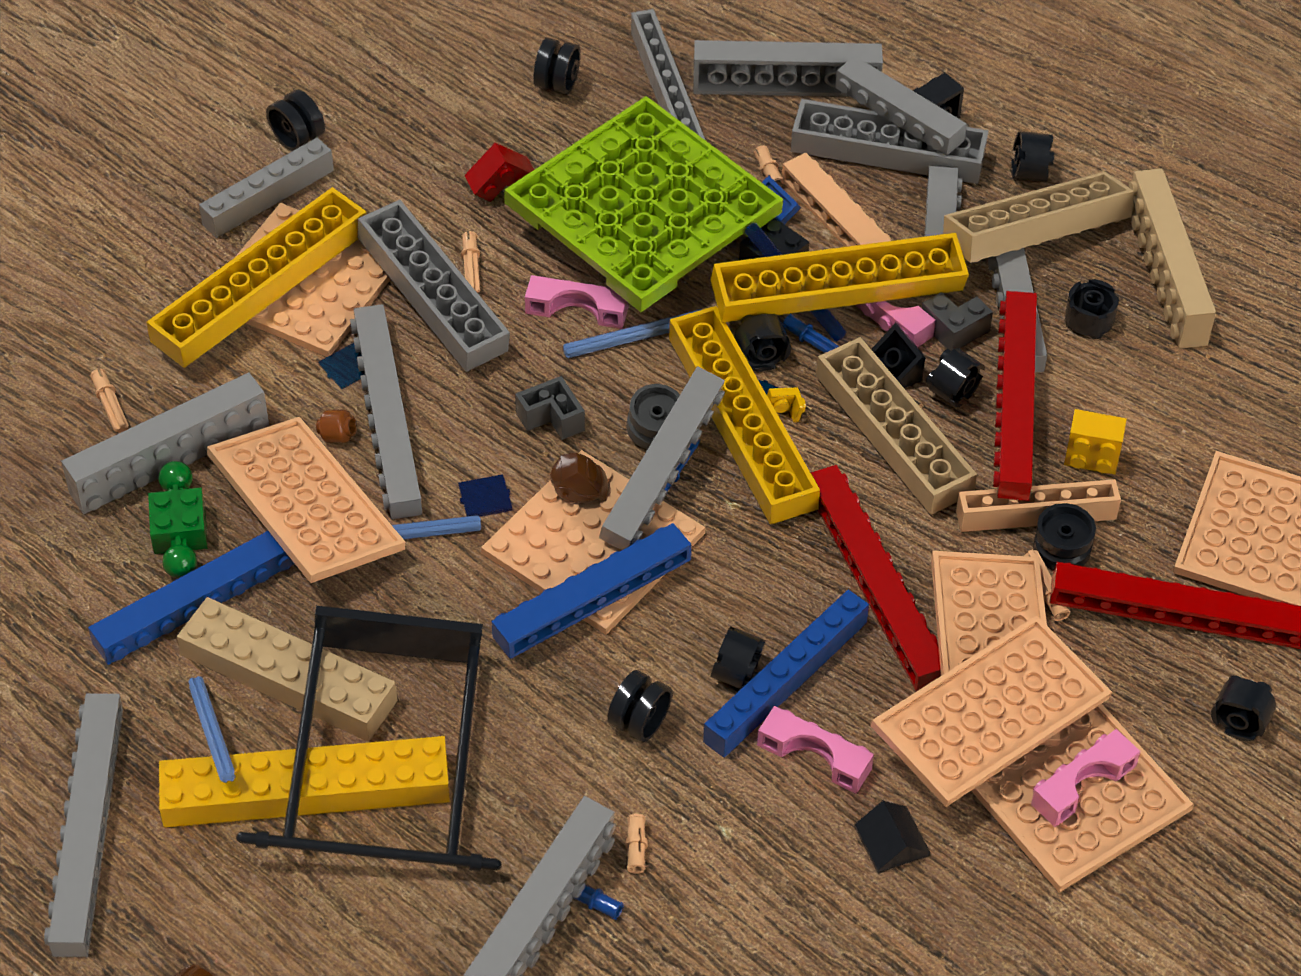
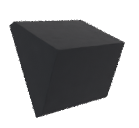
(900, 356)
(891, 836)

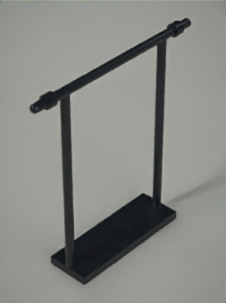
(394, 636)

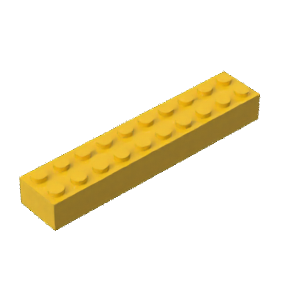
(839, 277)
(256, 278)
(747, 417)
(333, 781)

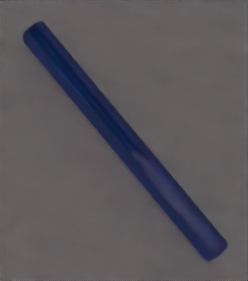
(768, 249)

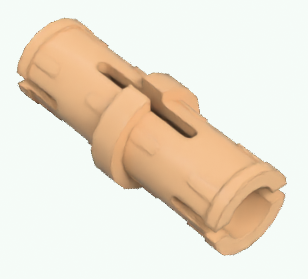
(767, 165)
(636, 843)

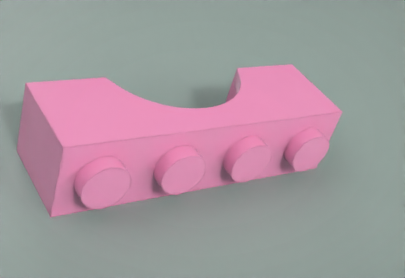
(548, 295)
(913, 320)
(786, 733)
(1109, 758)

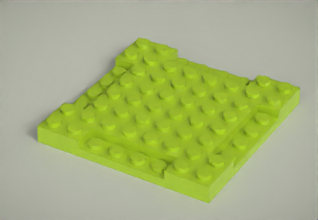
(643, 201)

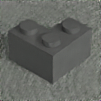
(960, 324)
(551, 403)

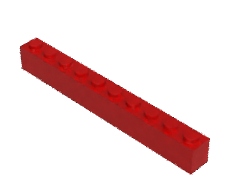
(1016, 396)
(877, 578)
(1176, 605)

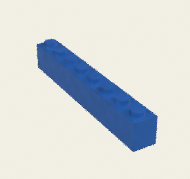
(591, 590)
(179, 600)
(785, 673)

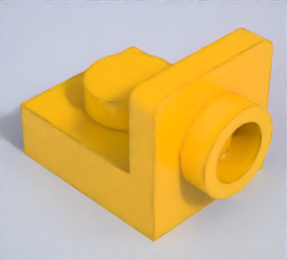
(787, 401)

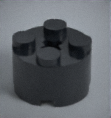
(1032, 156)
(1091, 308)
(763, 341)
(955, 376)
(738, 657)
(1244, 708)

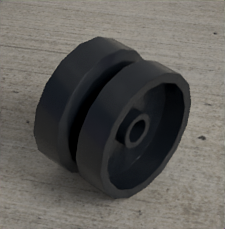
(556, 66)
(295, 120)
(1064, 535)
(640, 705)

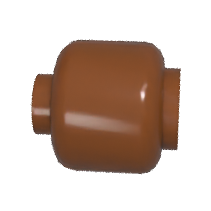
(336, 426)

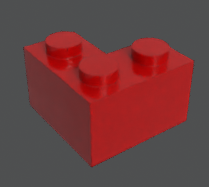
(496, 170)

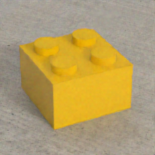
(1095, 441)

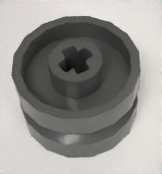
(648, 412)

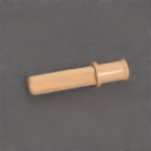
(470, 255)
(106, 392)
(1058, 611)

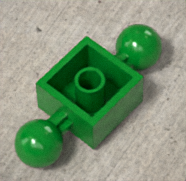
(177, 520)

